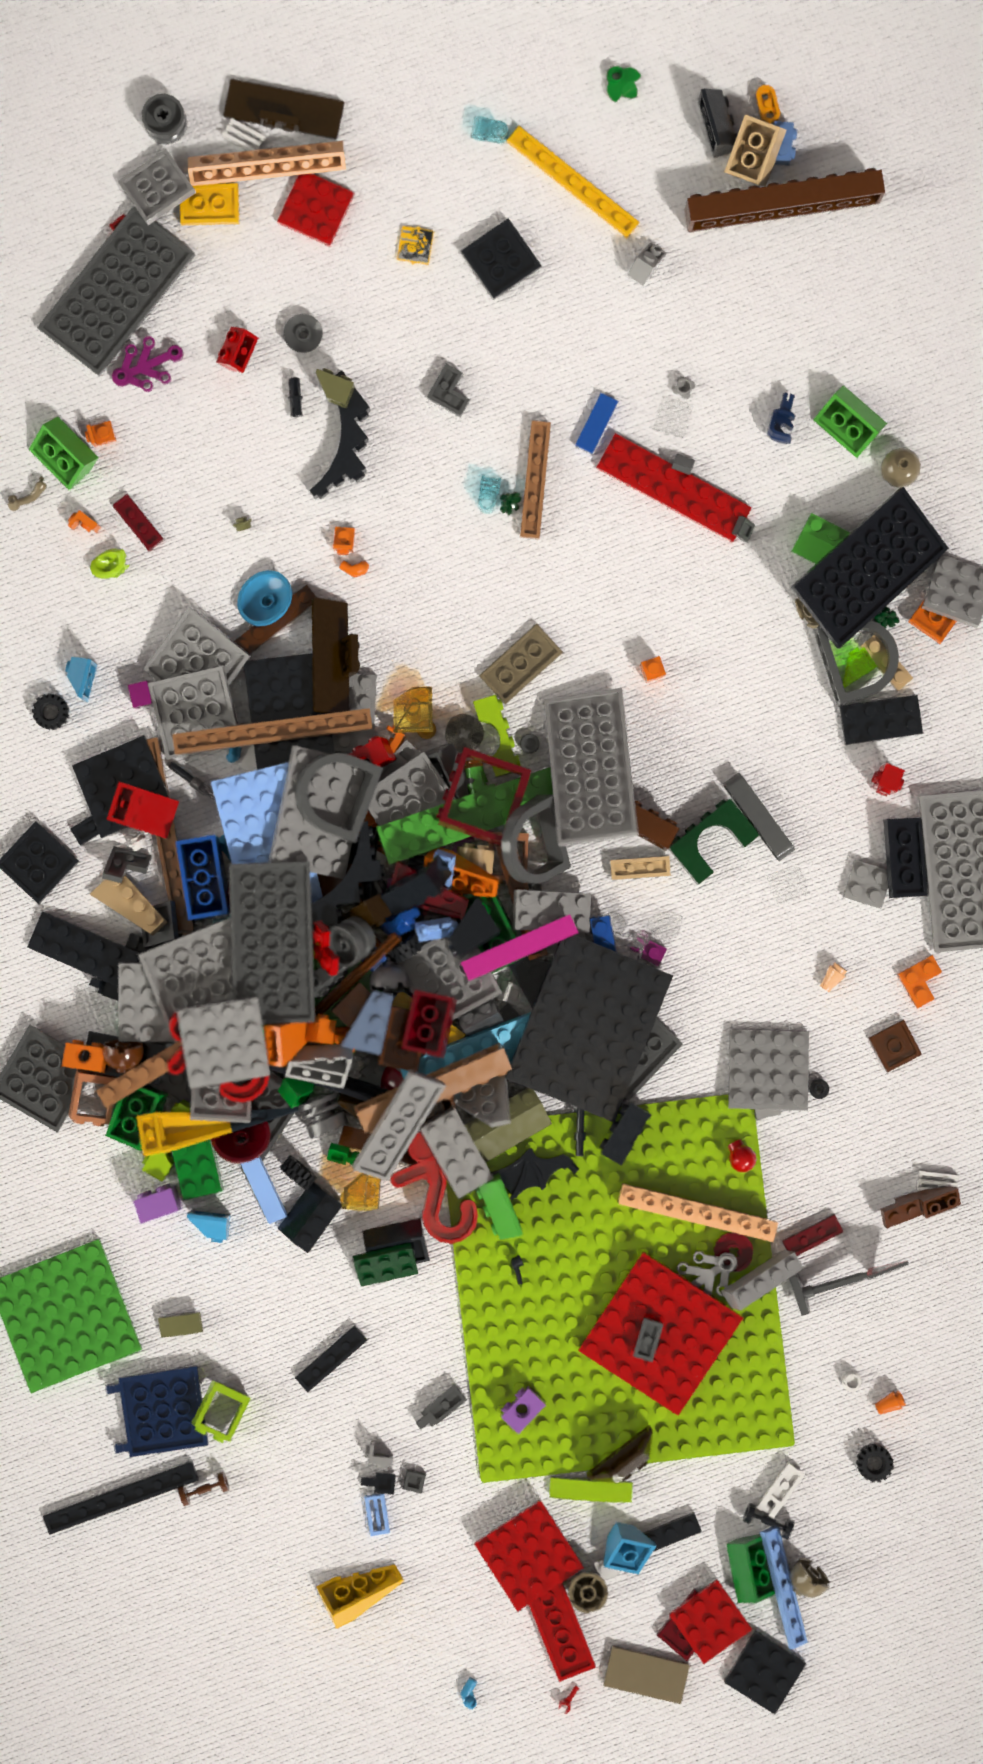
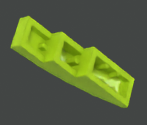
(590, 1490)

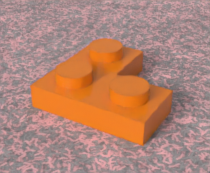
(915, 980)

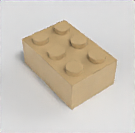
(755, 150)

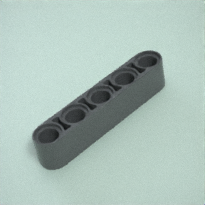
(759, 816)

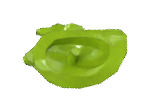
(109, 564)

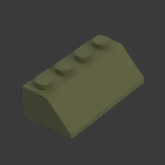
(526, 1119)

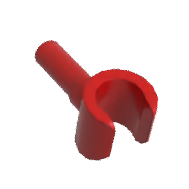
(567, 1701)

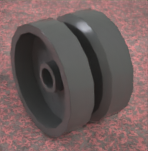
(167, 108)
(352, 941)

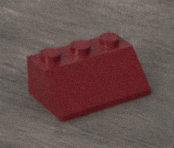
(429, 1023)

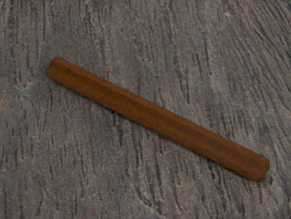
(357, 973)

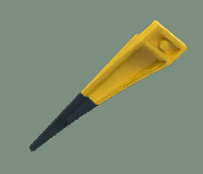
(174, 1130)

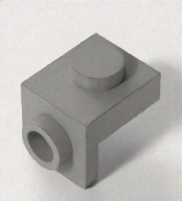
(380, 1460)

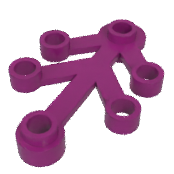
(144, 366)

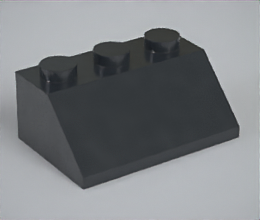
(717, 121)
(310, 1216)
(398, 1234)

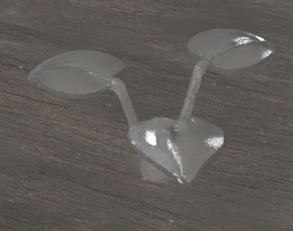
(663, 925)

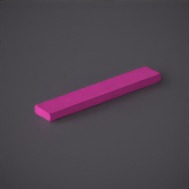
(519, 947)

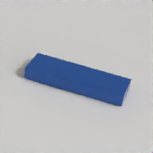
(596, 423)

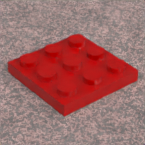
(316, 208)
(710, 1621)

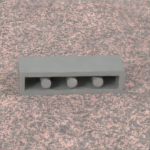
(762, 1280)

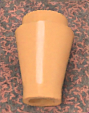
(833, 976)

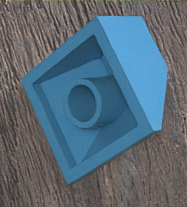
(81, 675)
(211, 1224)
(627, 1548)

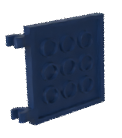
(160, 1411)

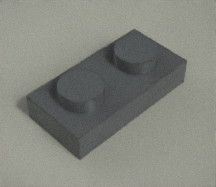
(648, 1339)

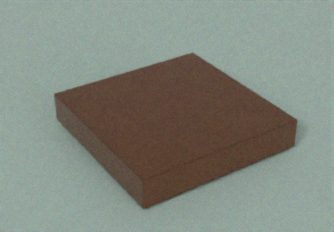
(895, 1046)

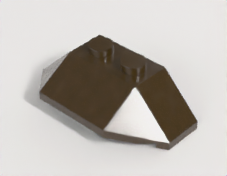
(625, 1459)

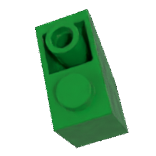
(295, 1091)

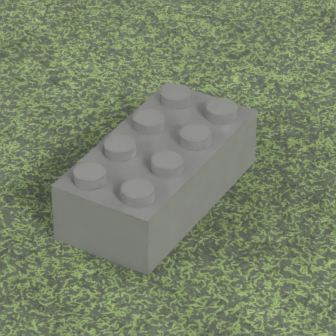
(455, 1152)

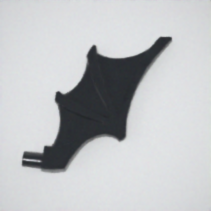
(532, 1171)

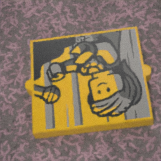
(415, 245)

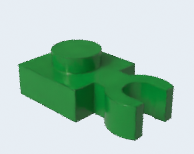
(341, 1154)

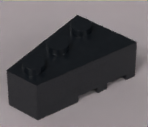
(417, 887)
(624, 1132)

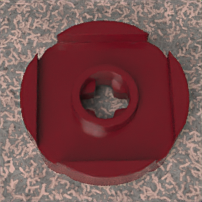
(735, 1240)

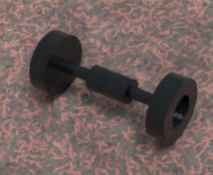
(787, 1528)

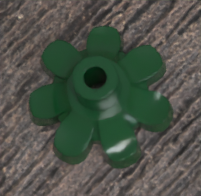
(509, 502)
(887, 618)

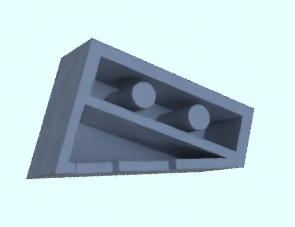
(370, 1025)

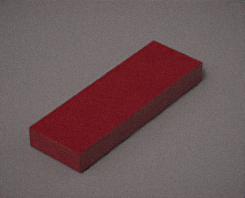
(138, 522)
(813, 1235)

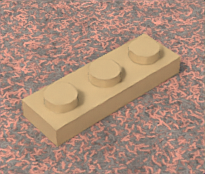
(879, 655)
(640, 868)

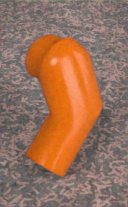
(355, 570)

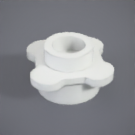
(138, 843)

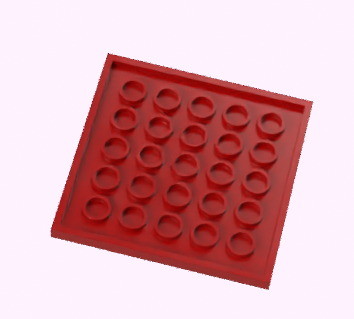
(689, 1343)

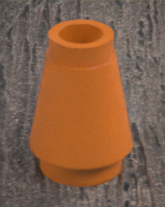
(892, 1402)

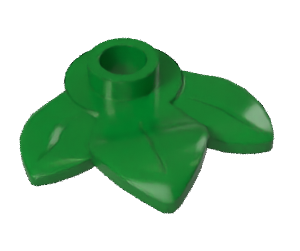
(624, 85)

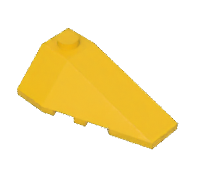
(353, 1595)

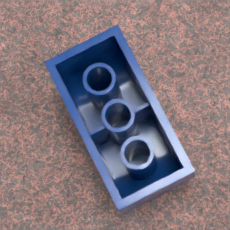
(203, 877)

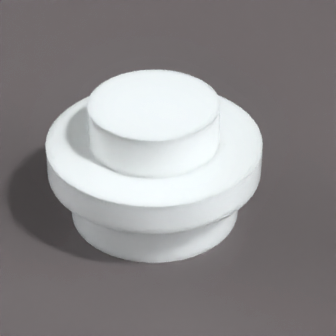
(851, 1381)

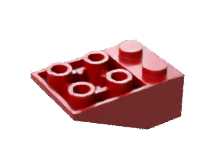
(143, 810)

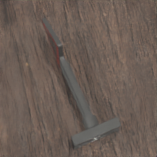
(803, 1293)

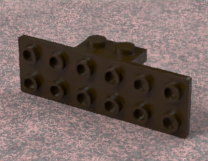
(283, 109)
(332, 655)

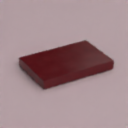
(674, 1638)

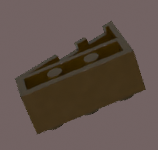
(372, 911)

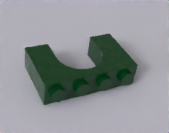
(726, 816)

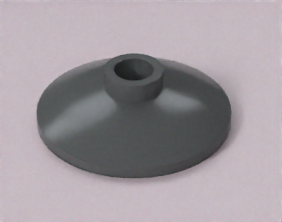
(299, 324)

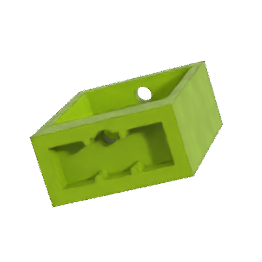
(223, 1389)

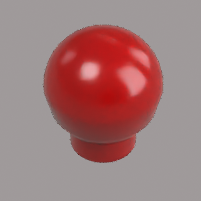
(741, 1156)

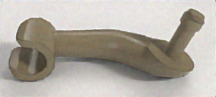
(14, 503)

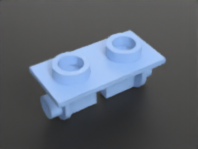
(435, 929)

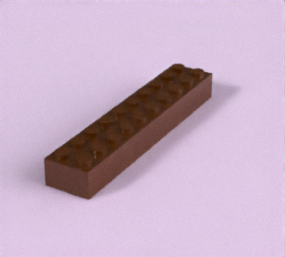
(784, 200)

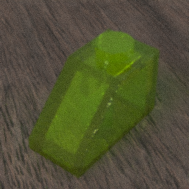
(856, 666)

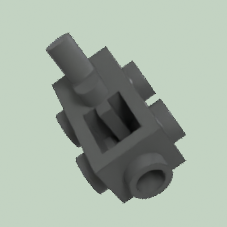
(324, 982)

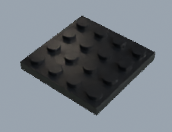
(100, 775)

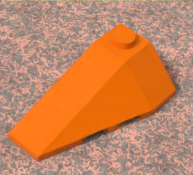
(468, 877)

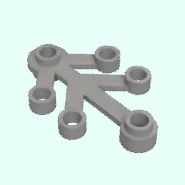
(707, 1275)

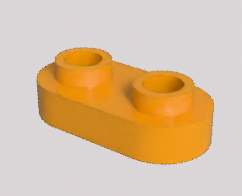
(769, 105)

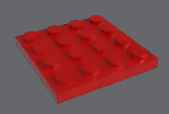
(529, 1555)

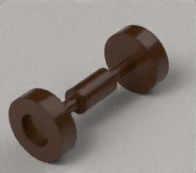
(184, 1494)

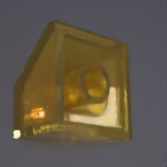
(414, 711)
(361, 1193)

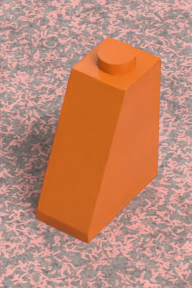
(284, 1041)

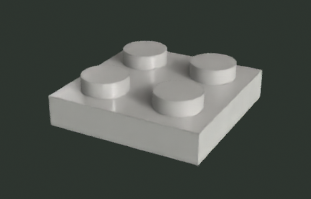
(867, 884)

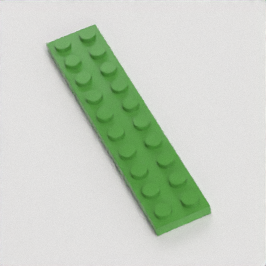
(481, 809)

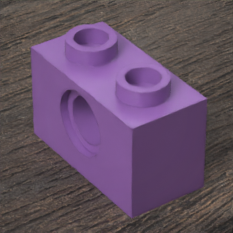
(517, 1420)

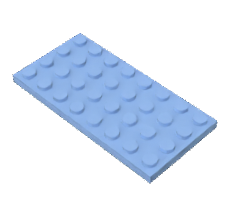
(249, 815)

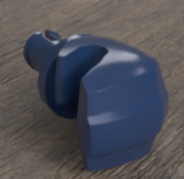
(782, 418)

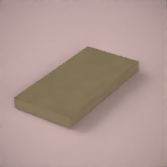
(521, 664)
(646, 1674)

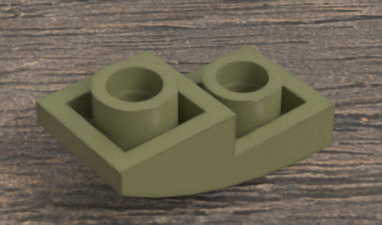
(180, 1324)

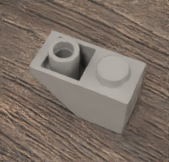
(646, 263)

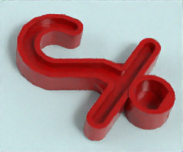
(231, 1090)
(428, 1169)

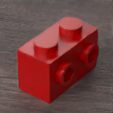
(237, 349)
(888, 779)

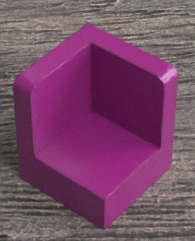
(140, 694)

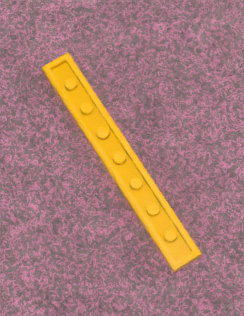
(573, 182)

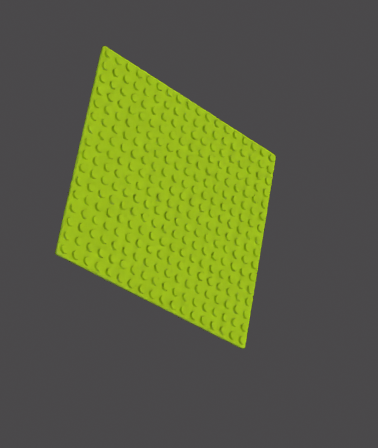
(575, 1259)

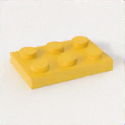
(211, 205)

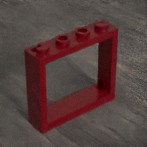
(455, 777)

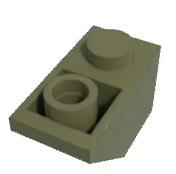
(336, 389)

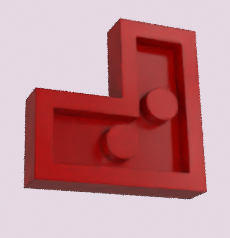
(321, 949)

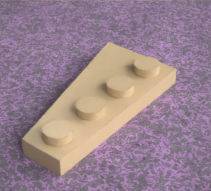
(129, 903)

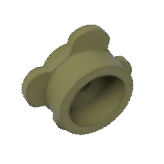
(242, 523)

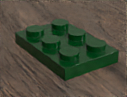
(385, 1264)

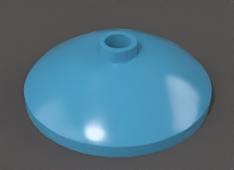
(259, 593)

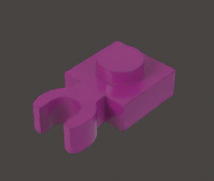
(652, 953)

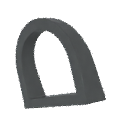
(842, 697)
(362, 802)
(557, 856)

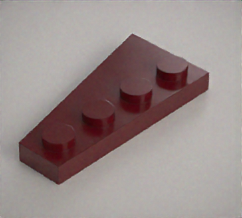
(445, 903)

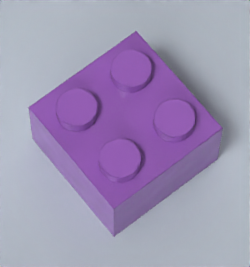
(157, 1204)

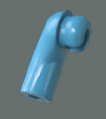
(234, 754)
(468, 1695)

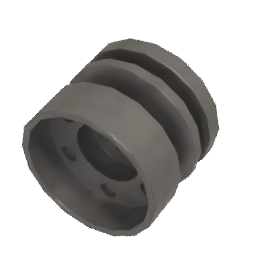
(323, 1115)

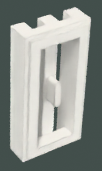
(233, 122)
(919, 1184)

